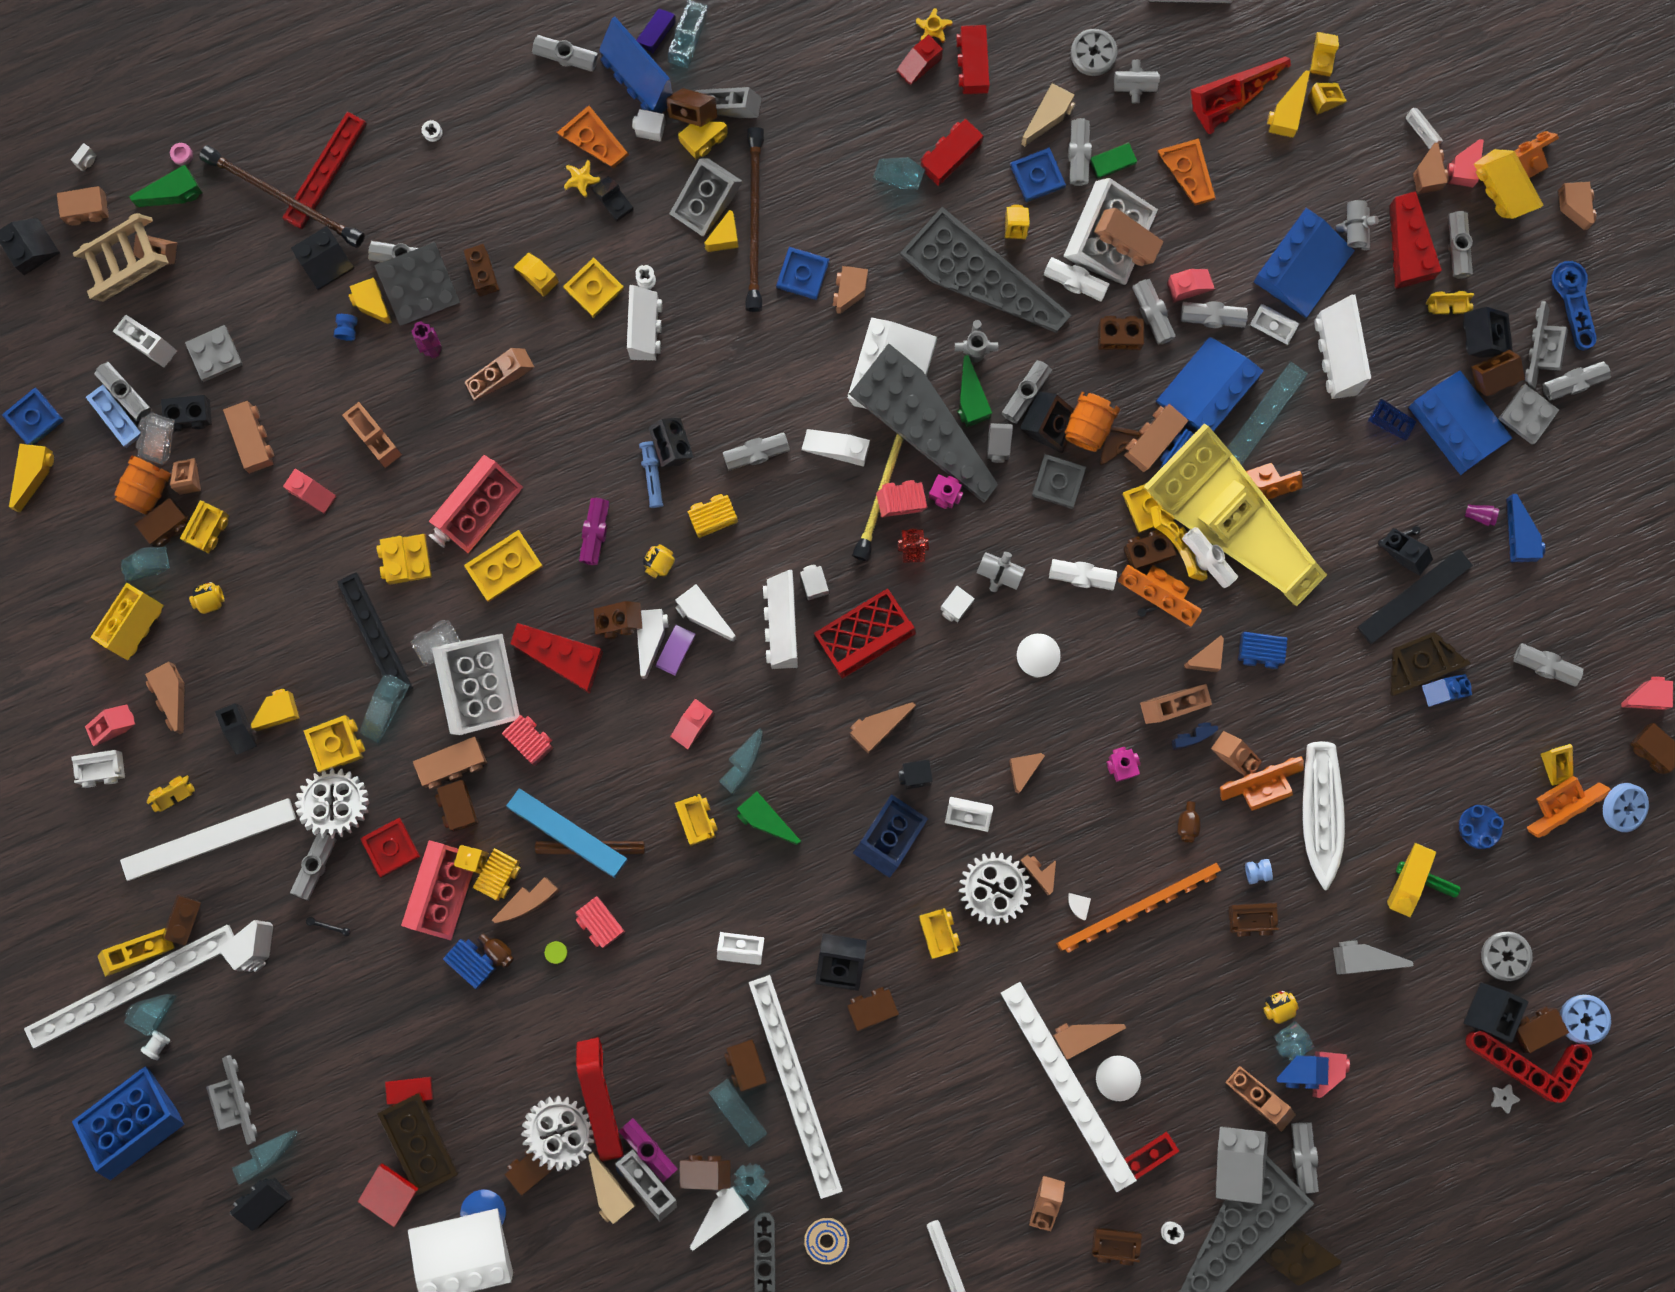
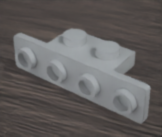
(1548, 346)
(229, 1102)

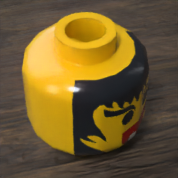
(658, 561)
(207, 598)
(1280, 1007)

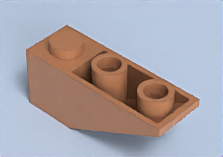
(499, 372)
(169, 690)
(1261, 1098)

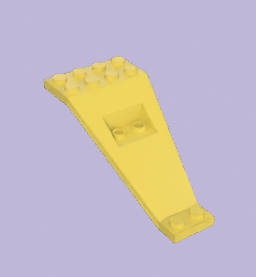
(1206, 487)

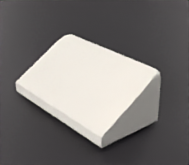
(1423, 127)
(1274, 324)
(969, 814)
(740, 948)

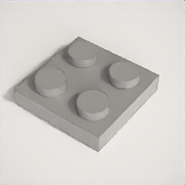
(213, 353)
(1528, 414)

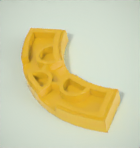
(1165, 523)

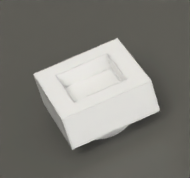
(84, 157)

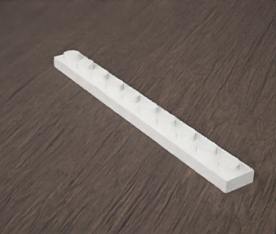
(128, 988)
(795, 1087)
(1068, 1087)

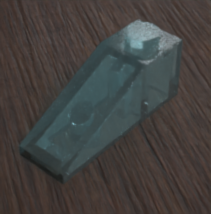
(383, 707)
(738, 1112)

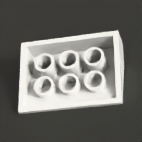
(1088, 249)
(910, 342)
(1343, 348)
(781, 621)
(476, 684)
(461, 1254)

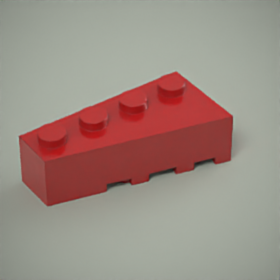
(1412, 244)
(564, 656)

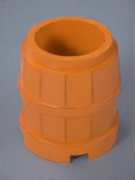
(1090, 422)
(141, 485)

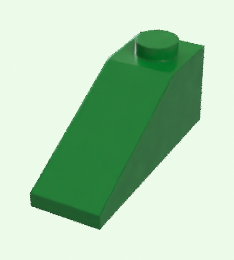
(171, 189)
(973, 403)
(764, 818)

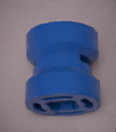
(345, 327)

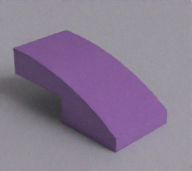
(675, 650)

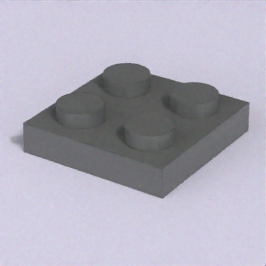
(1058, 481)

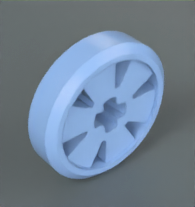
(1620, 797)
(1599, 1021)

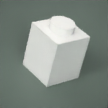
(649, 125)
(814, 582)
(956, 604)

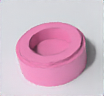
(181, 154)

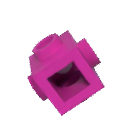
(942, 485)
(1123, 772)

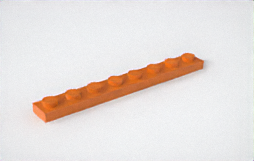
(1130, 912)

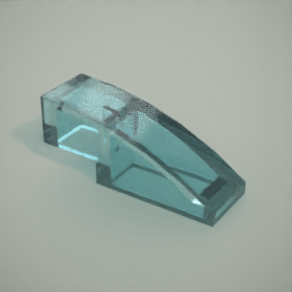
(687, 34)
(742, 763)
(263, 1157)

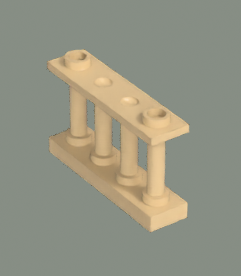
(135, 269)

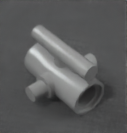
(1136, 81)
(1358, 224)
(978, 339)
(1000, 571)

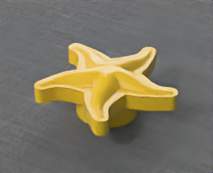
(934, 26)
(581, 178)

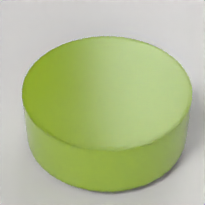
(556, 952)

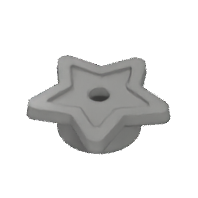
(1498, 1098)

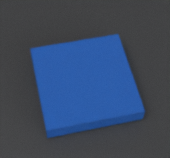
(1037, 175)
(803, 273)
(33, 417)

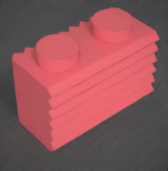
(901, 499)
(528, 740)
(599, 922)

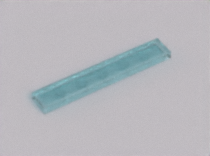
(1266, 412)

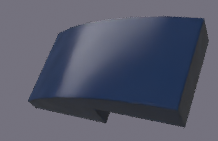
(1199, 734)

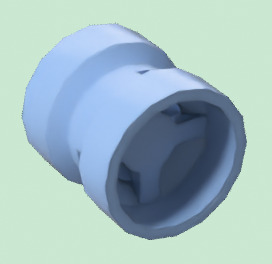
(1258, 871)

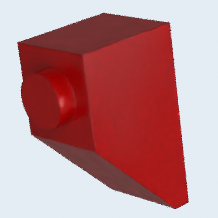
(920, 59)

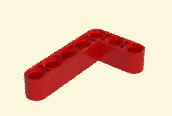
(1528, 1069)
(597, 1099)

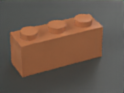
(1128, 237)
(249, 436)
(1155, 437)
(450, 763)

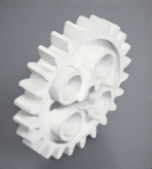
(311, 804)
(1003, 870)
(564, 1151)

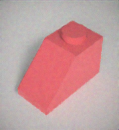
(1462, 168)
(1189, 284)
(309, 491)
(1651, 695)
(110, 724)
(692, 724)
(1338, 1067)

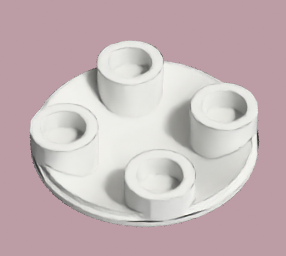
(1038, 655)
(1118, 1078)

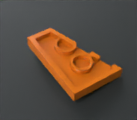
(594, 137)
(1190, 170)

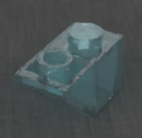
(145, 563)

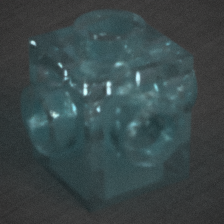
(1293, 1041)
(752, 1189)

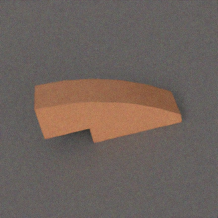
(372, 434)
(526, 901)

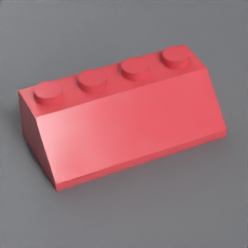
(476, 503)
(437, 893)

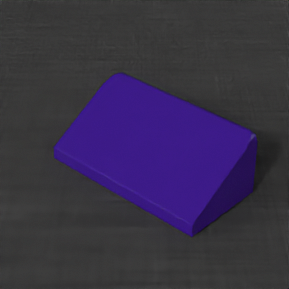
(656, 30)

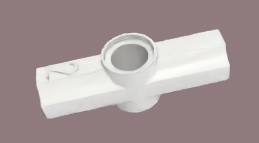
(1076, 279)
(1210, 557)
(1082, 574)

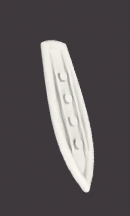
(1323, 811)

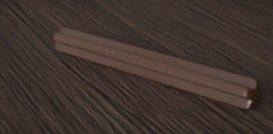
(621, 847)

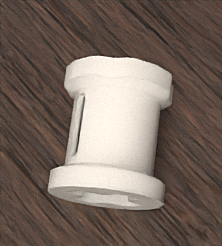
(645, 283)
(155, 1045)
(1174, 1239)

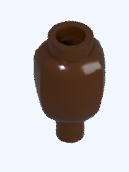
(1189, 823)
(496, 951)

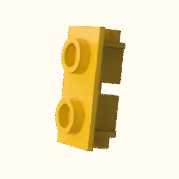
(1459, 301)
(177, 788)

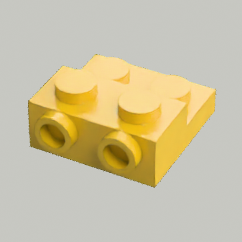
(404, 559)
(334, 743)

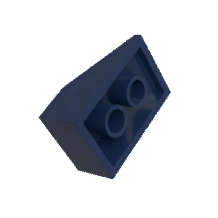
(890, 836)

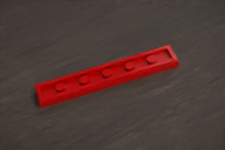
(326, 167)

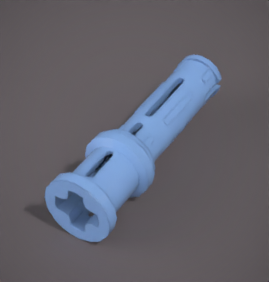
(651, 464)

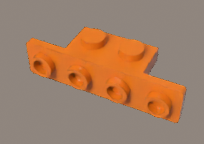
(1532, 155)
(1272, 484)
(1162, 591)
(1265, 786)
(1564, 803)

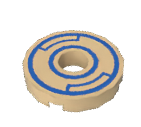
(823, 1254)

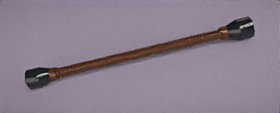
(755, 139)
(350, 235)

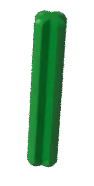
(1437, 883)

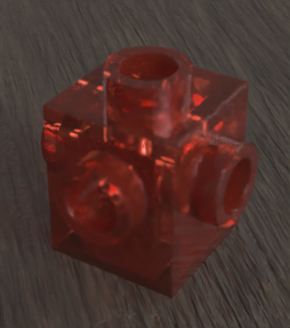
(913, 545)

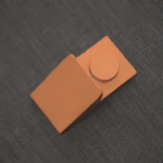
(1044, 878)

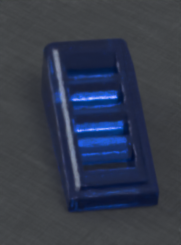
(1388, 426)

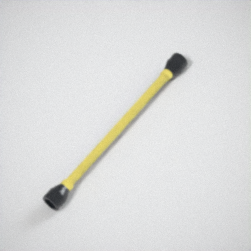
(863, 547)

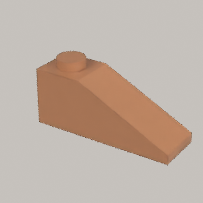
(1175, 704)
(876, 727)
(1077, 1038)

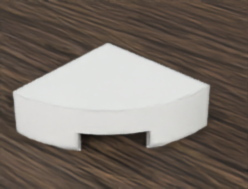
(1079, 905)

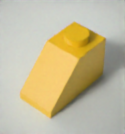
(1016, 222)
(537, 274)
(369, 300)
(276, 710)

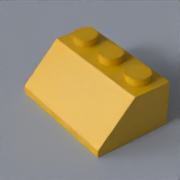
(1507, 183)
(127, 621)

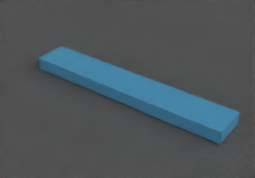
(567, 833)

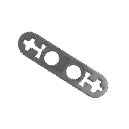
(768, 1257)

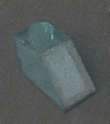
(899, 173)
(149, 1013)

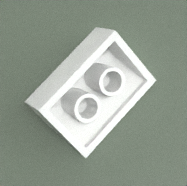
(643, 323)
(249, 947)

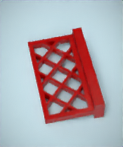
(877, 646)

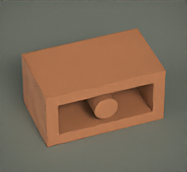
(82, 205)

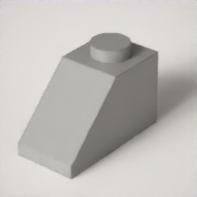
(999, 442)

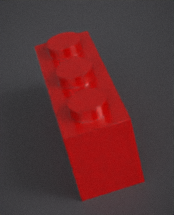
(973, 59)
(951, 151)
(1151, 1155)

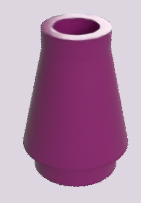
(1482, 513)

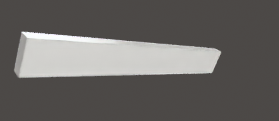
(208, 839)

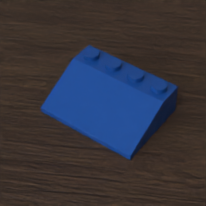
(635, 68)
(1304, 263)
(1210, 385)
(1460, 422)
(127, 1124)

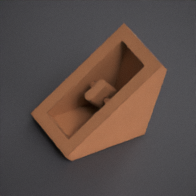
(185, 477)
(1209, 658)
(1023, 768)

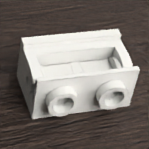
(98, 767)

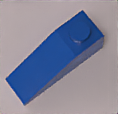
(1524, 537)

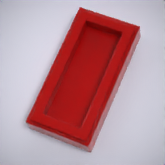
(403, 1089)

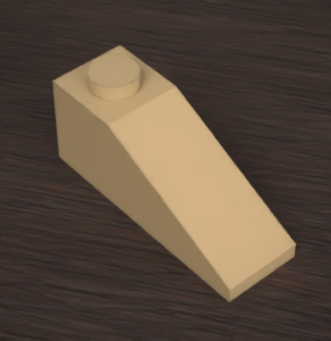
(1050, 112)
(610, 1194)

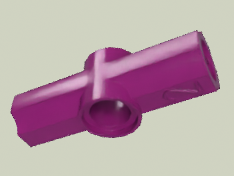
(426, 339)
(594, 531)
(637, 1138)

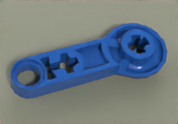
(1575, 300)

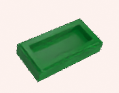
(1113, 160)

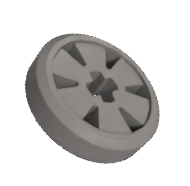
(1087, 42)
(1493, 959)

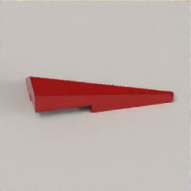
(1222, 97)

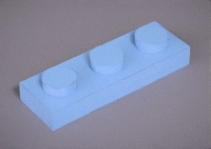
(114, 416)

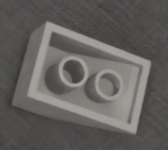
(705, 196)
(1362, 958)
(1241, 1165)

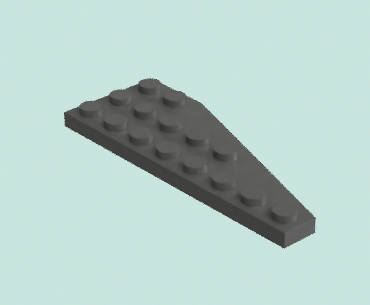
(965, 264)
(910, 406)
(1246, 1232)

